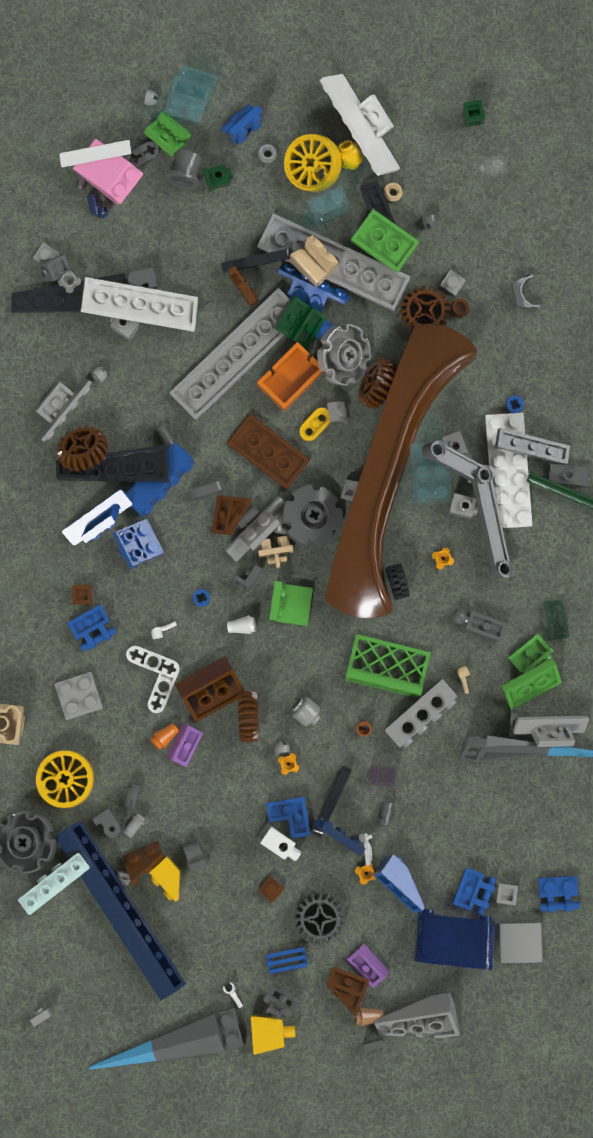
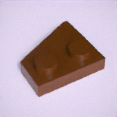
(240, 283)
(228, 514)
(143, 861)
(348, 988)

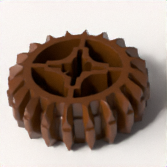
(412, 321)
(377, 383)
(82, 448)
(248, 717)

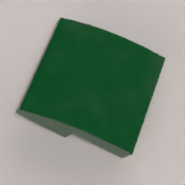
(299, 322)

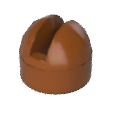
(364, 731)

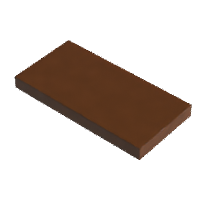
(268, 451)

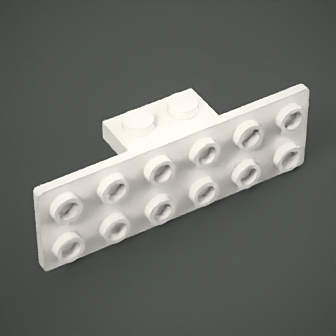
(365, 121)

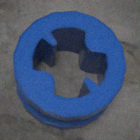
(509, 406)
(199, 592)

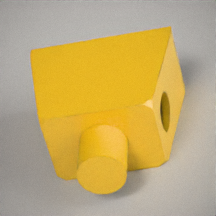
(269, 1033)

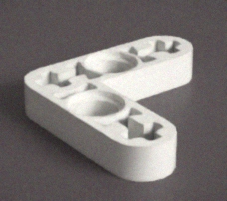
(163, 675)

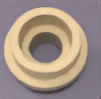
(393, 186)

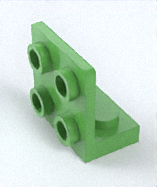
(290, 604)

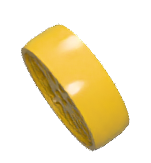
(331, 174)
(44, 791)

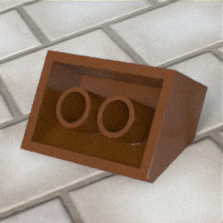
(209, 689)

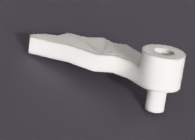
(368, 853)

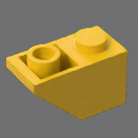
(167, 876)

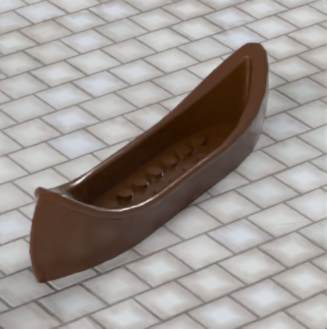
(427, 366)

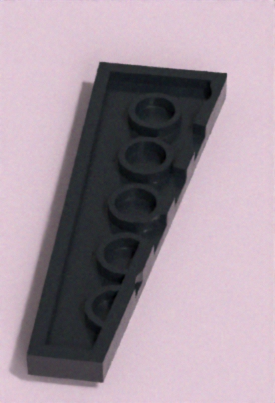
(54, 298)
(132, 465)

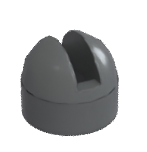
(430, 221)

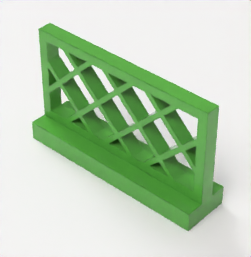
(383, 682)

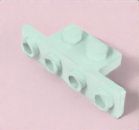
(54, 883)

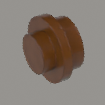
(459, 308)

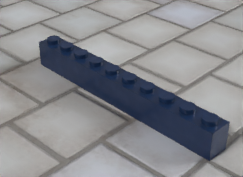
(122, 912)

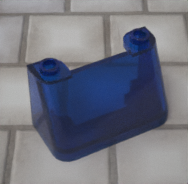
(454, 940)

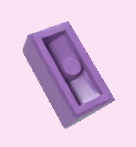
(184, 744)
(368, 965)

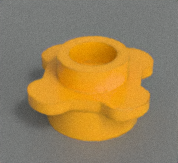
(443, 553)
(283, 761)
(365, 878)

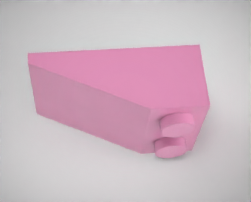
(110, 176)

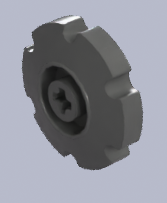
(313, 530)
(39, 843)

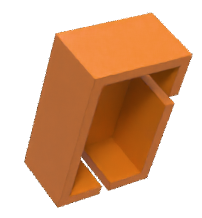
(291, 377)

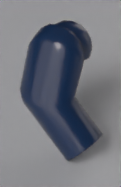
(95, 208)

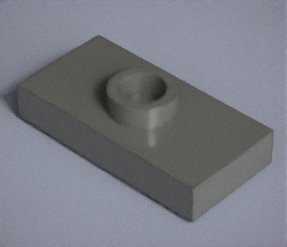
(568, 474)

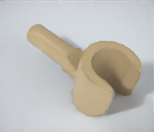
(462, 673)

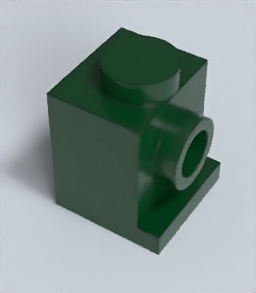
(473, 113)
(215, 183)

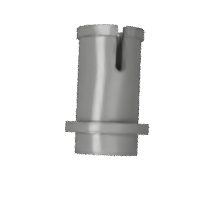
(134, 825)

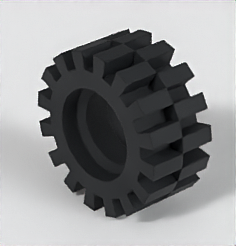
(398, 581)

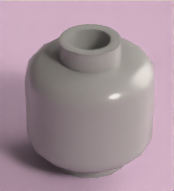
(306, 711)

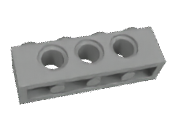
(440, 690)

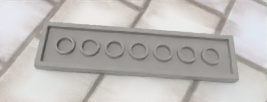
(355, 271)
(231, 358)

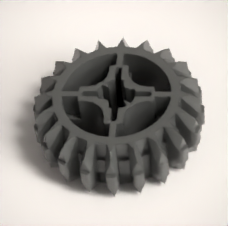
(320, 935)

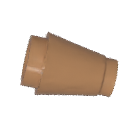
(367, 1016)

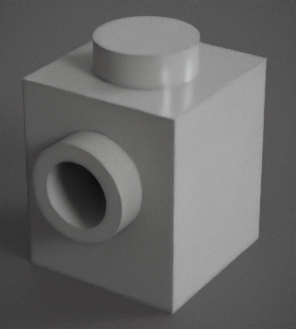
(125, 327)
(456, 442)
(463, 506)

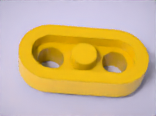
(314, 424)

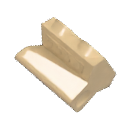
(314, 261)
(11, 723)

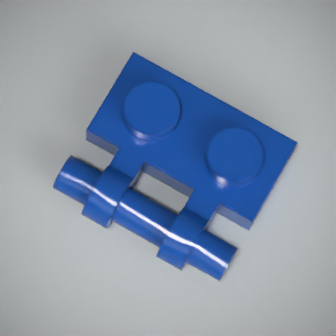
(88, 623)
(557, 887)
(469, 888)

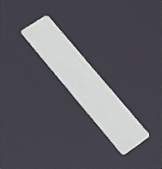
(95, 153)

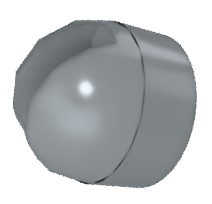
(149, 97)
(98, 375)
(282, 748)

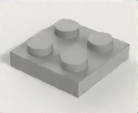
(78, 696)

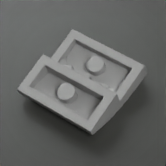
(521, 942)

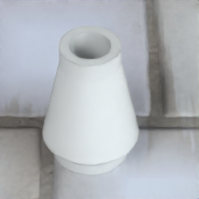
(242, 625)

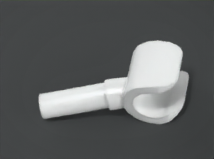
(157, 632)
(232, 993)

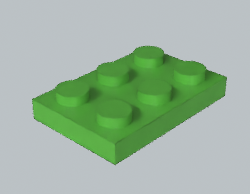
(385, 241)
(531, 684)

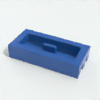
(285, 952)

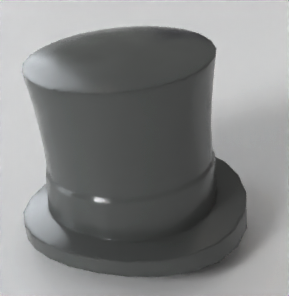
(184, 170)

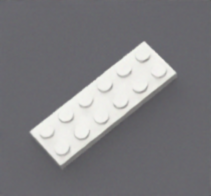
(139, 304)
(509, 473)

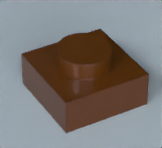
(82, 594)
(271, 889)

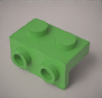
(168, 134)
(531, 654)

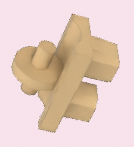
(284, 548)

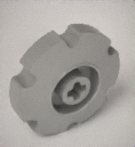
(344, 354)

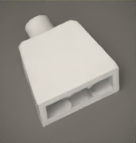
(273, 838)

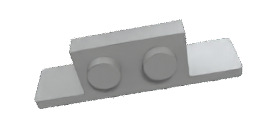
(58, 404)
(256, 531)
(551, 730)

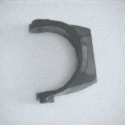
(518, 296)

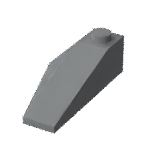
(431, 1015)

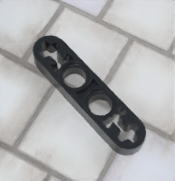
(257, 260)
(333, 797)

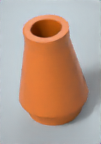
(163, 737)

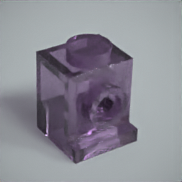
(389, 772)

